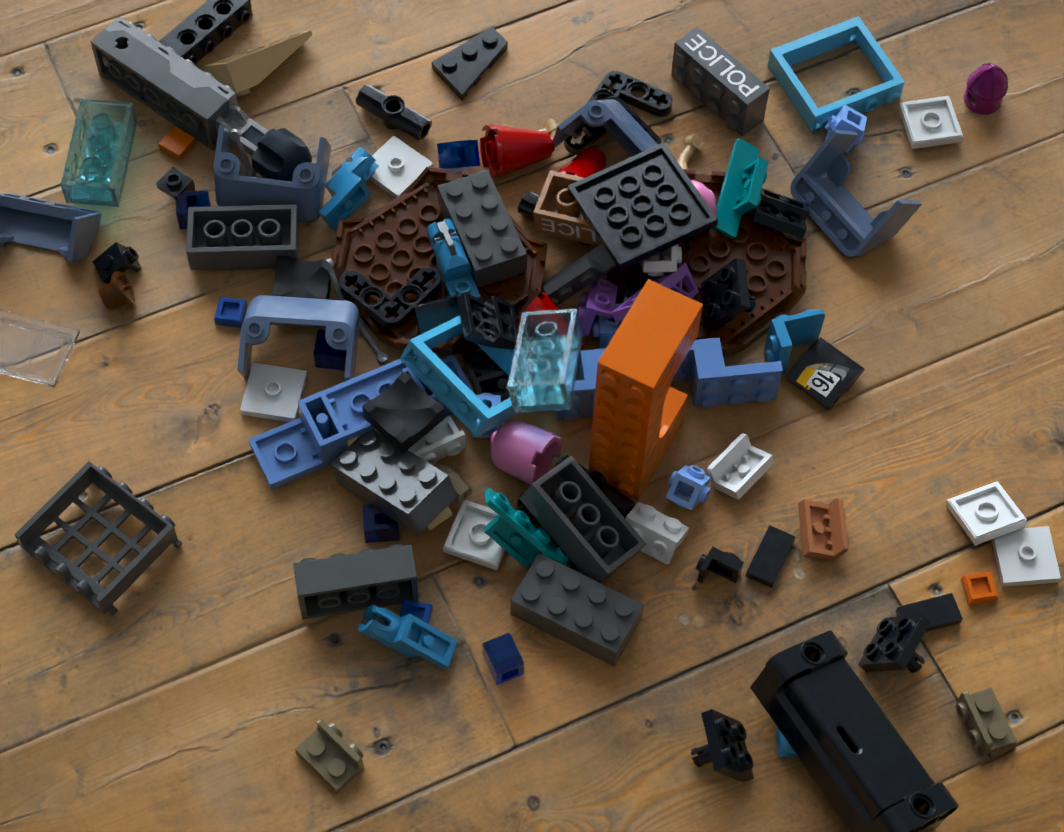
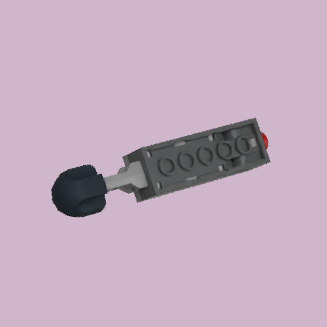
(191, 98)

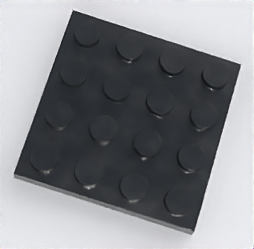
(642, 206)

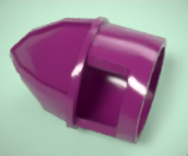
(988, 86)

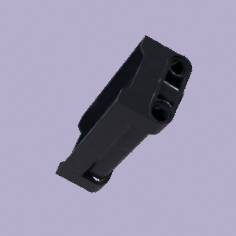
(848, 741)

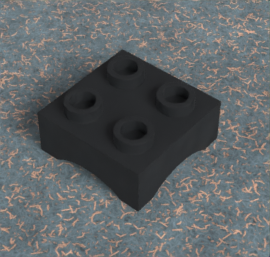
(301, 279)
(403, 413)

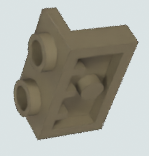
(985, 720)
(331, 756)

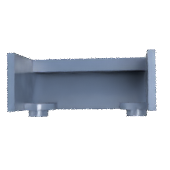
(614, 119)
(305, 190)
(835, 207)
(48, 225)
(336, 316)

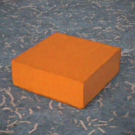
(177, 143)
(979, 588)

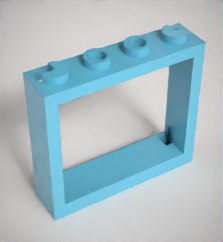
(824, 41)
(448, 386)

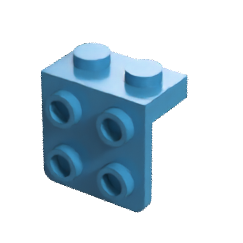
(792, 331)

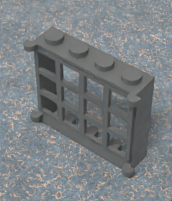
(70, 572)

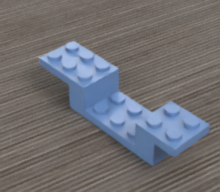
(708, 376)
(328, 423)

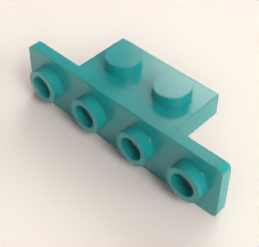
(740, 187)
(517, 535)

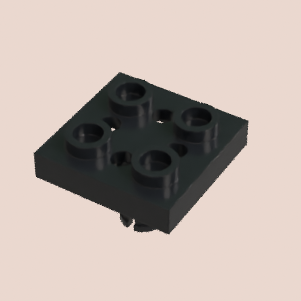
(726, 295)
(895, 645)
(725, 747)

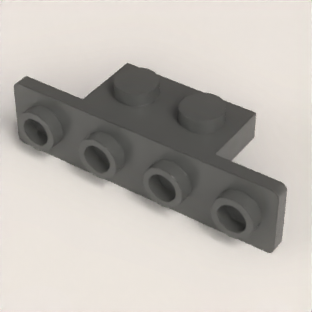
(578, 275)

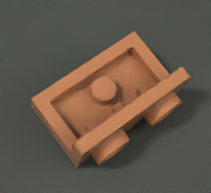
(823, 529)

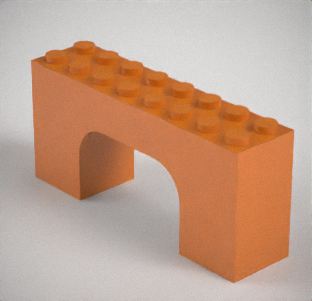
(633, 400)

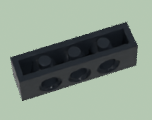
(207, 28)

